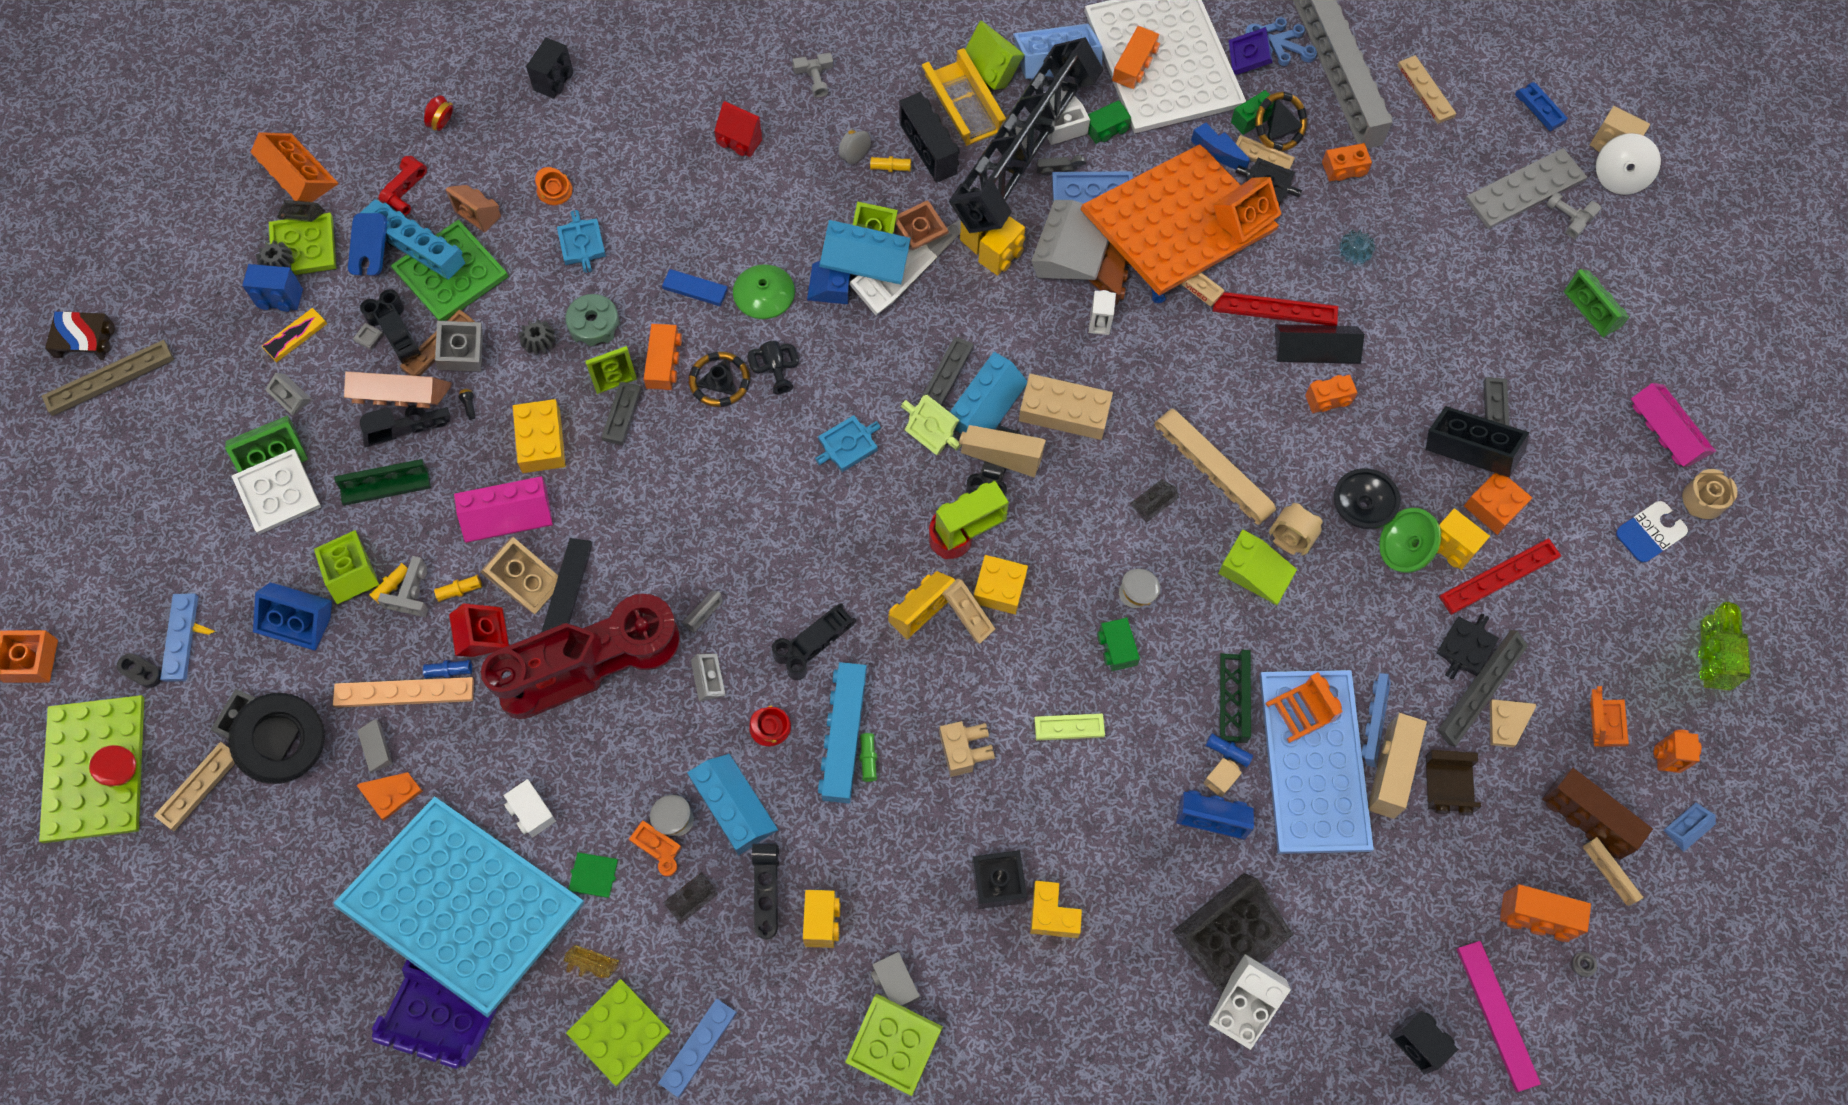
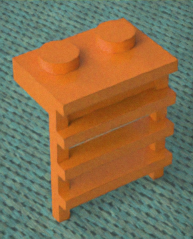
(1317, 699)
(1608, 721)

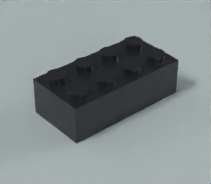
(928, 136)
(1477, 441)

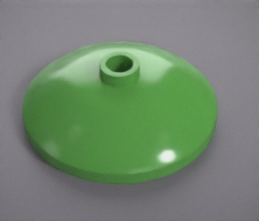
(766, 300)
(1401, 536)

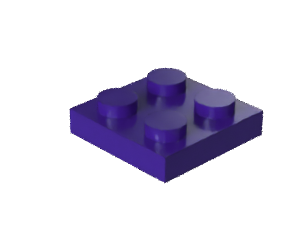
(1250, 51)

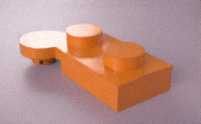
(657, 846)

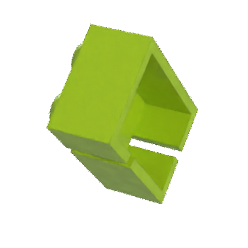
(973, 513)

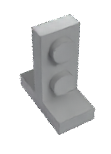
(409, 591)

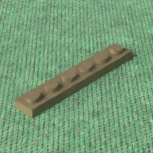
(107, 377)

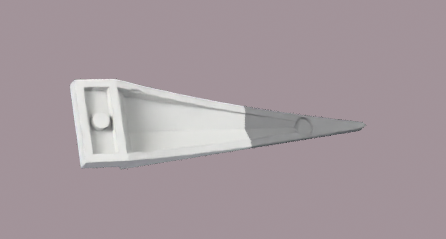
(881, 294)

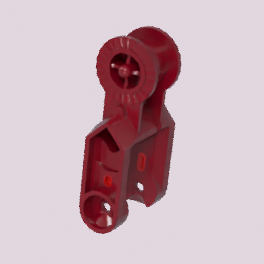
(574, 659)

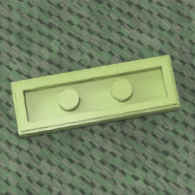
(1069, 727)

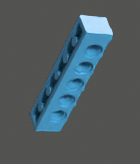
(418, 241)

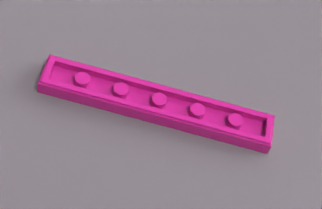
(1498, 1017)

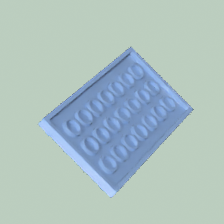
(1320, 777)

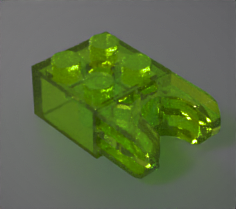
(1724, 649)

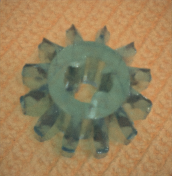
(1357, 247)

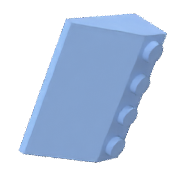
(1039, 43)

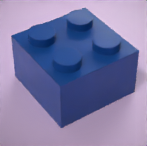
(272, 287)

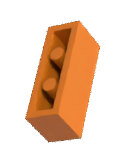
(1136, 57)
(662, 357)

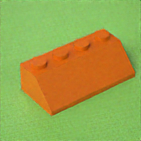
(292, 166)

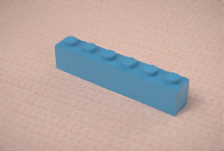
(844, 733)

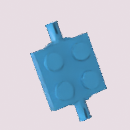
(581, 241)
(848, 443)

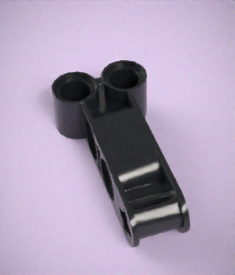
(386, 314)
(989, 471)
(812, 640)
(765, 861)

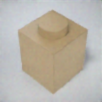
(1222, 777)

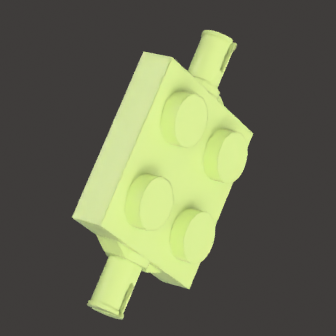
(931, 424)

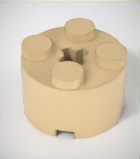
(1709, 494)
(1296, 529)

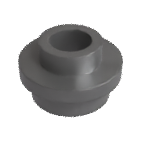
(1591, 964)

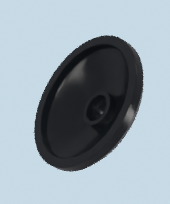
(1371, 488)

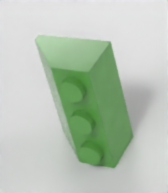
(1595, 303)
(264, 444)

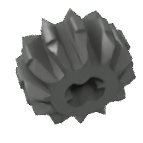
(275, 255)
(537, 337)

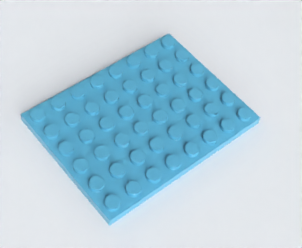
(459, 905)

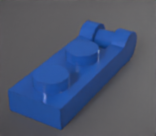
(1541, 106)

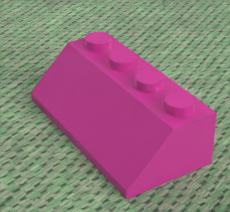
(1672, 425)
(503, 509)

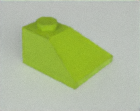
(875, 217)

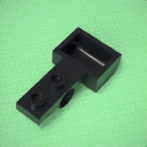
(381, 427)

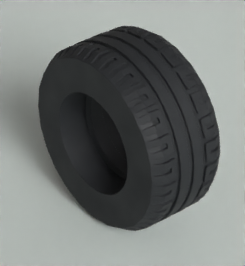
(265, 707)

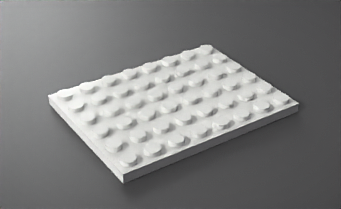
(1186, 75)

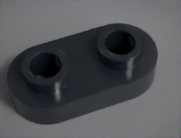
(140, 671)

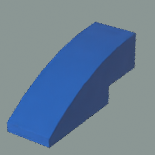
(1220, 147)

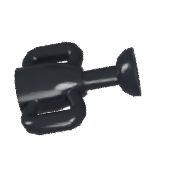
(773, 360)

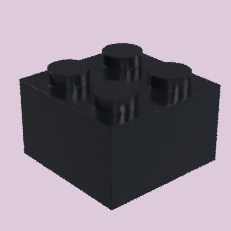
(550, 68)
(999, 879)
(1424, 1042)

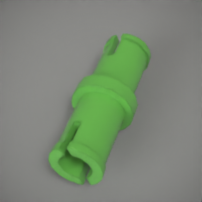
(868, 757)

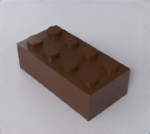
(1596, 814)

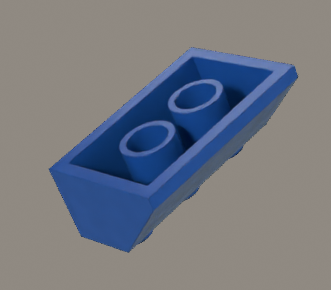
(291, 615)
(1215, 815)

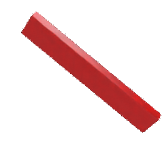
(1277, 309)
(1500, 576)

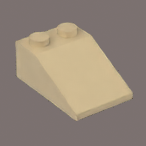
(521, 575)

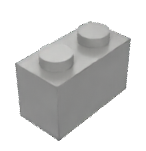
(895, 980)

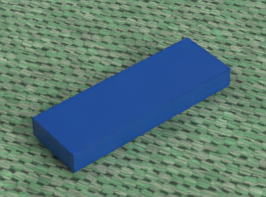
(695, 287)

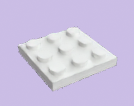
(276, 491)

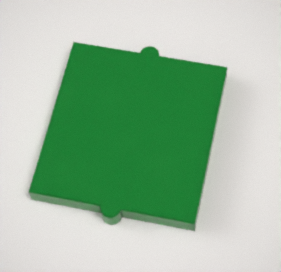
(593, 875)

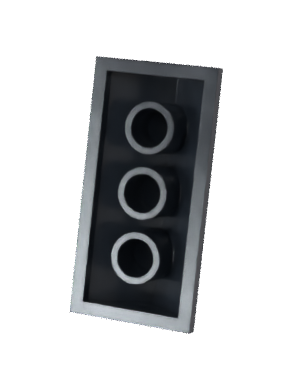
(1319, 344)

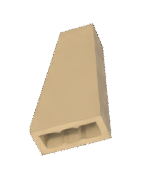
(1003, 449)

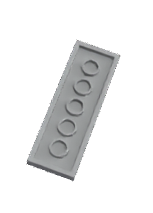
(1525, 188)

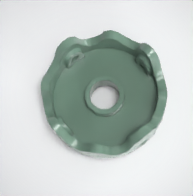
(595, 331)

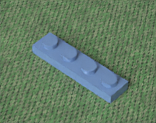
(179, 637)
(1378, 711)
(697, 1048)

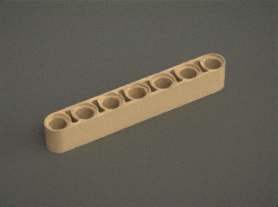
(1216, 466)

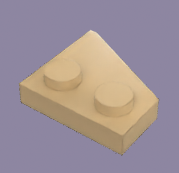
(1508, 721)

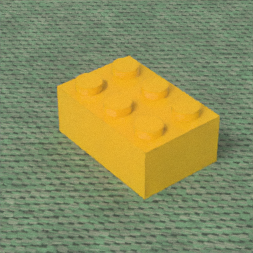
(538, 436)

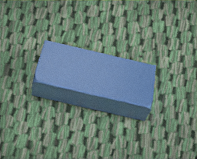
(1690, 826)

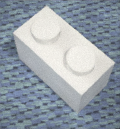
(1102, 312)
(529, 808)

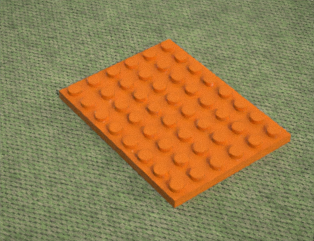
(1168, 219)

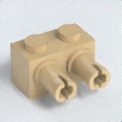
(955, 745)

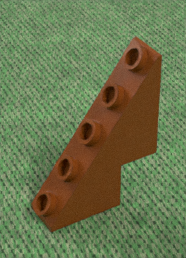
(1112, 273)

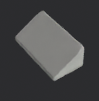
(287, 393)
(703, 611)
(707, 676)
(374, 746)

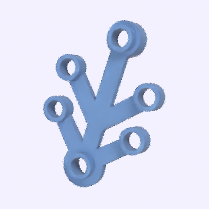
(1280, 40)

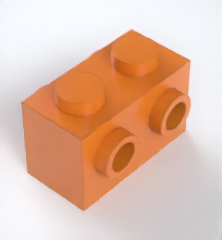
(1346, 162)
(1331, 393)
(1677, 751)

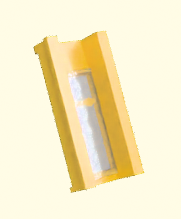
(966, 98)

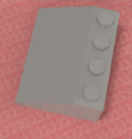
(1069, 244)

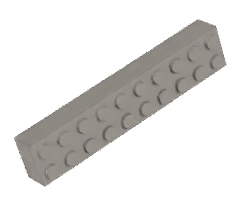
(1346, 70)

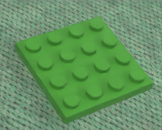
(469, 283)

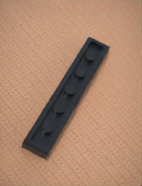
(568, 583)

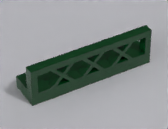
(383, 482)
(1244, 696)

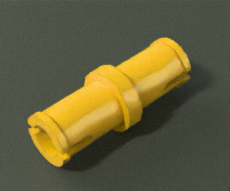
(890, 164)
(391, 582)
(458, 588)

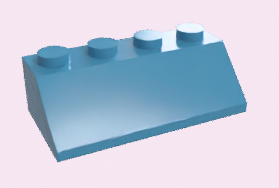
(864, 252)
(989, 394)
(732, 802)

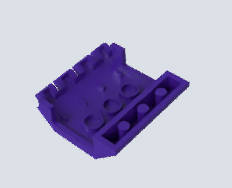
(431, 1021)

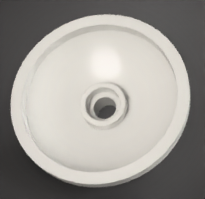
(1627, 150)

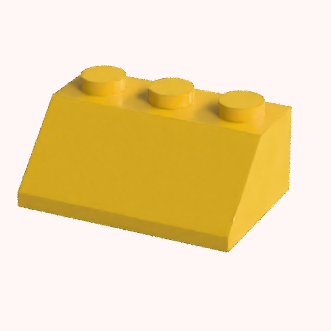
(920, 604)

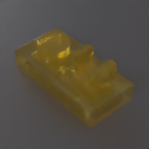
(590, 961)

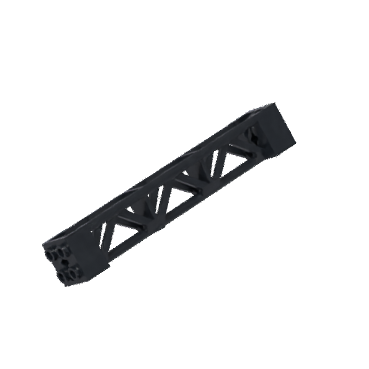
(986, 209)

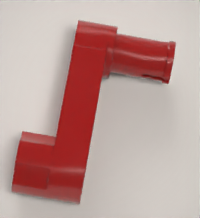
(410, 174)

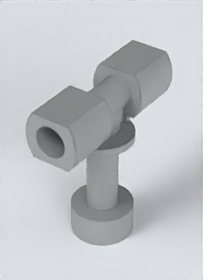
(814, 68)
(1579, 217)

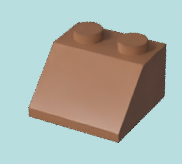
(473, 206)
(920, 224)

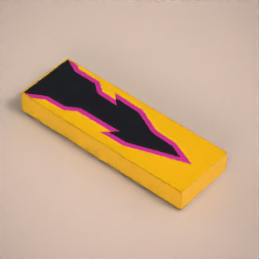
(294, 335)

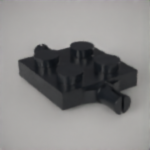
(1280, 177)
(1467, 646)

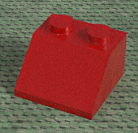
(738, 130)
(478, 630)

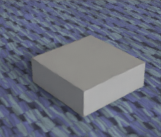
(368, 336)

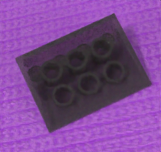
(1232, 925)

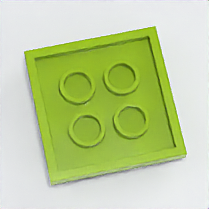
(310, 242)
(618, 1032)
(894, 1044)

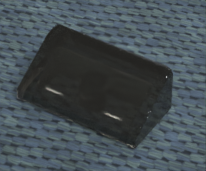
(300, 211)
(1155, 500)
(691, 898)

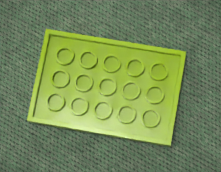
(71, 798)

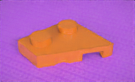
(390, 793)

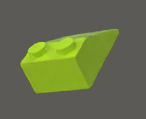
(993, 56)
(611, 369)
(345, 567)
(1257, 568)

